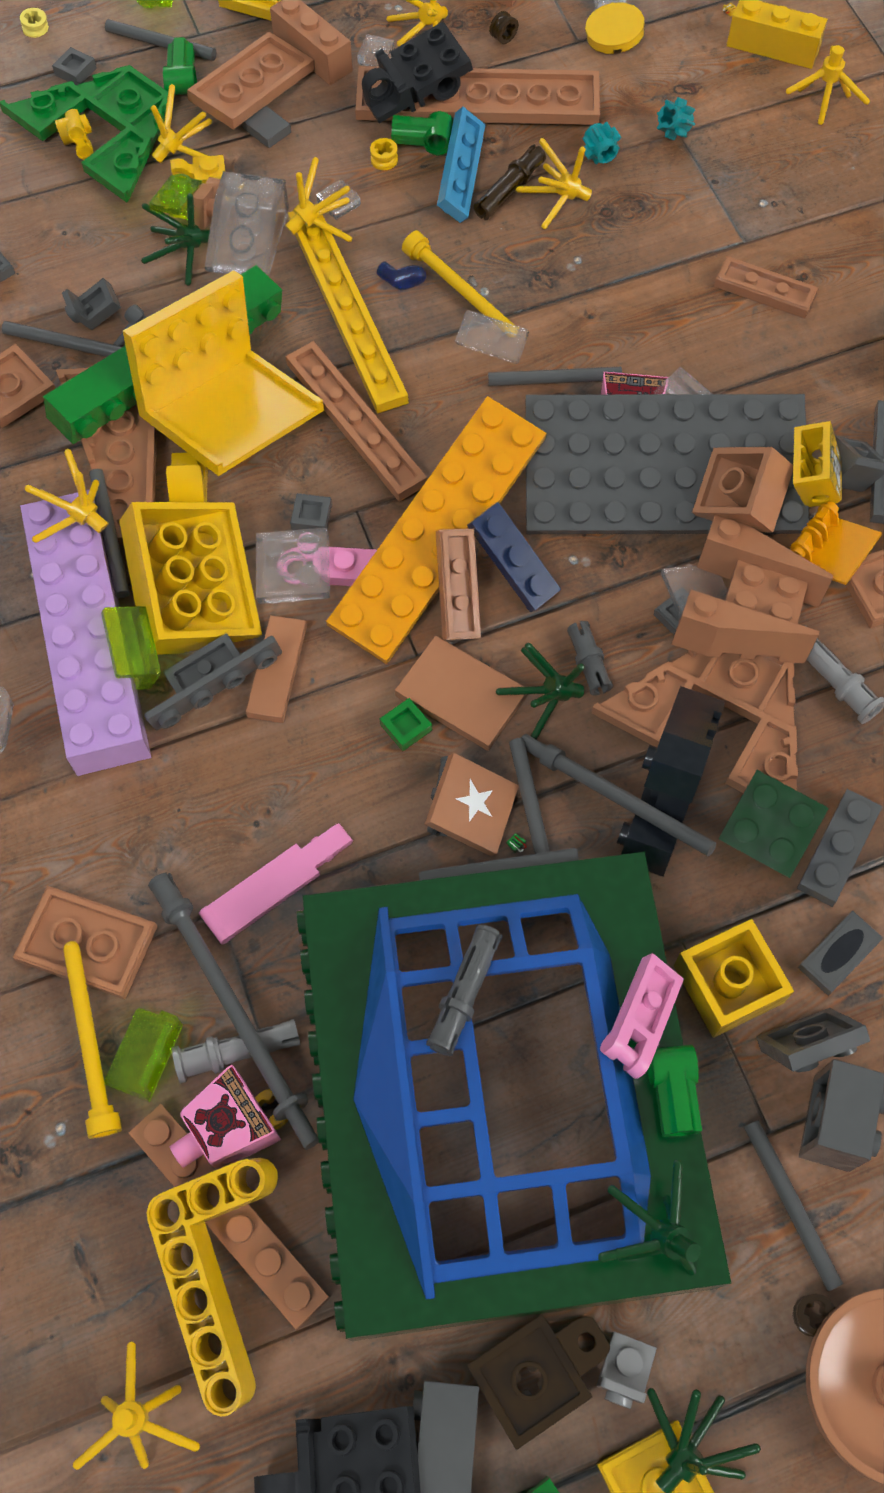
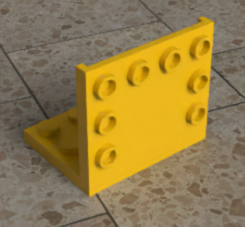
(206, 384)

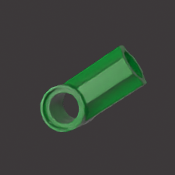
(180, 66)
(427, 132)
(674, 1077)

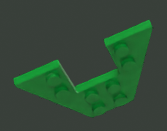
(119, 98)

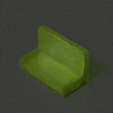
(131, 645)
(143, 1053)

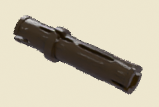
(518, 174)

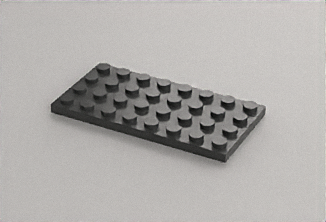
(643, 457)

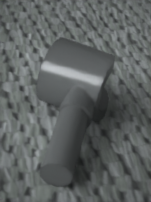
(133, 315)

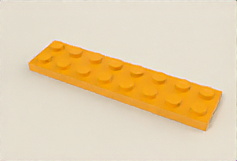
(404, 569)

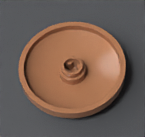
(848, 1382)

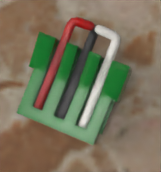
(516, 843)

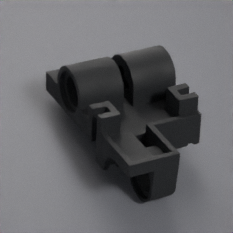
(417, 69)
(352, 1455)

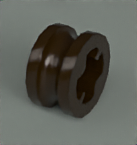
(503, 27)
(802, 1320)

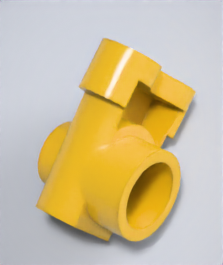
(74, 129)

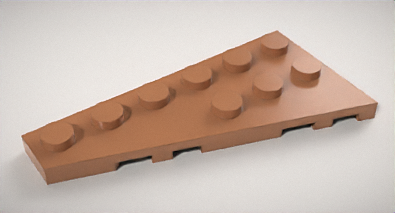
(125, 454)

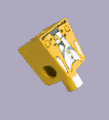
(821, 478)

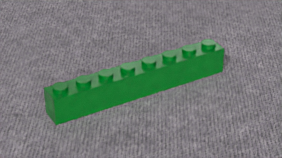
(107, 387)

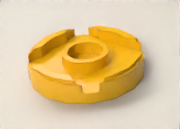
(615, 27)

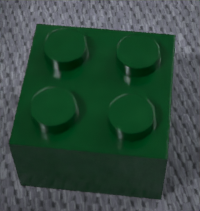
(773, 823)

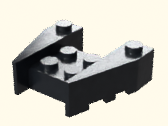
(673, 774)

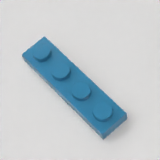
(461, 165)

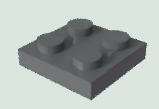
(813, 1039)

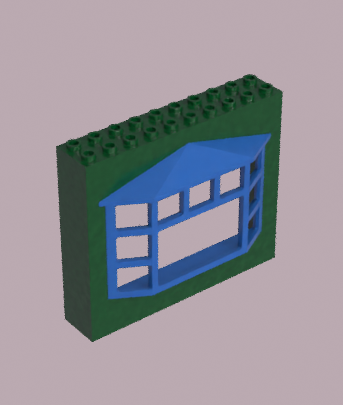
(374, 1127)

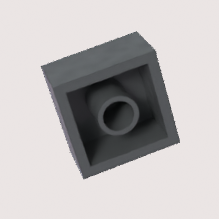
(843, 1116)

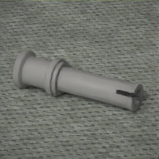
(847, 686)
(217, 1053)

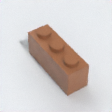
(315, 37)

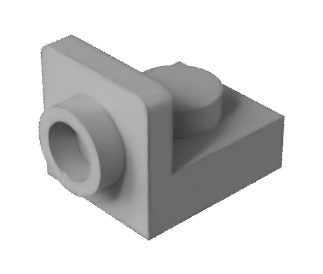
(626, 1370)

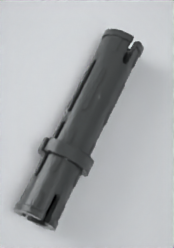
(458, 1004)

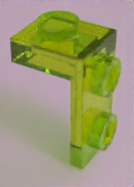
(173, 195)

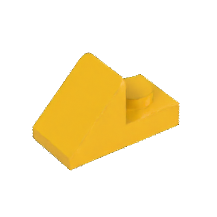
(186, 479)

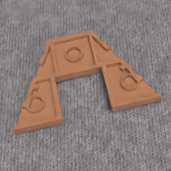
(751, 688)

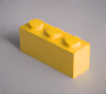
(776, 32)

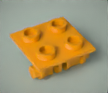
(835, 543)

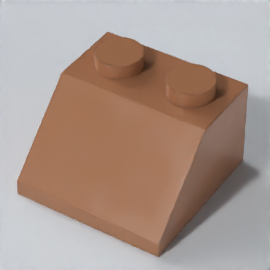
(744, 486)

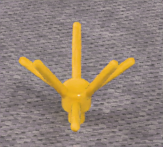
(429, 14)
(831, 73)
(173, 141)
(567, 186)
(308, 214)
(80, 510)
(132, 1419)

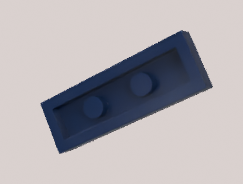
(514, 557)

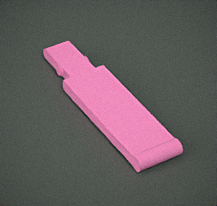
(272, 884)

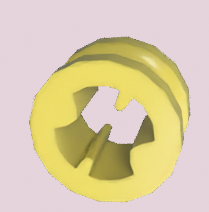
(27, 21)

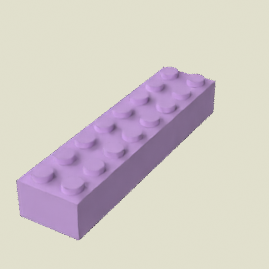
(73, 585)

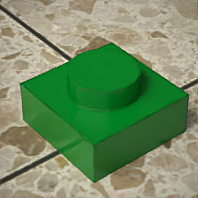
(405, 724)

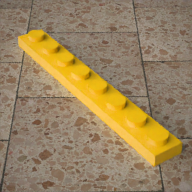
(352, 317)

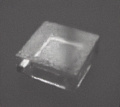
(341, 211)

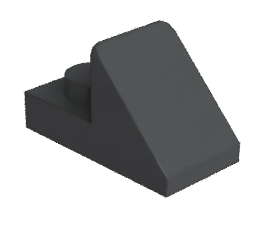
(859, 464)

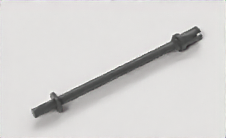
(178, 912)

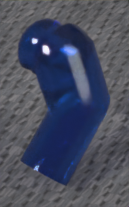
(401, 278)

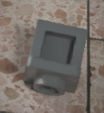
(93, 305)

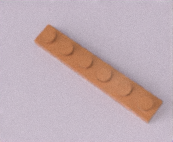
(357, 421)
(239, 1230)

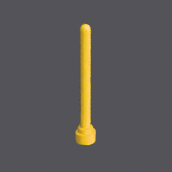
(417, 248)
(102, 1118)

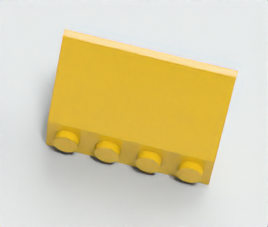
(189, 573)

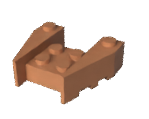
(760, 601)

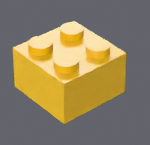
(733, 978)

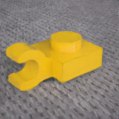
(201, 168)

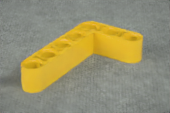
(205, 1274)

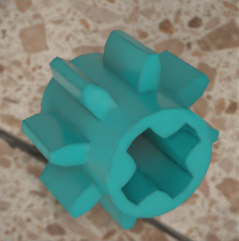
(675, 118)
(601, 143)

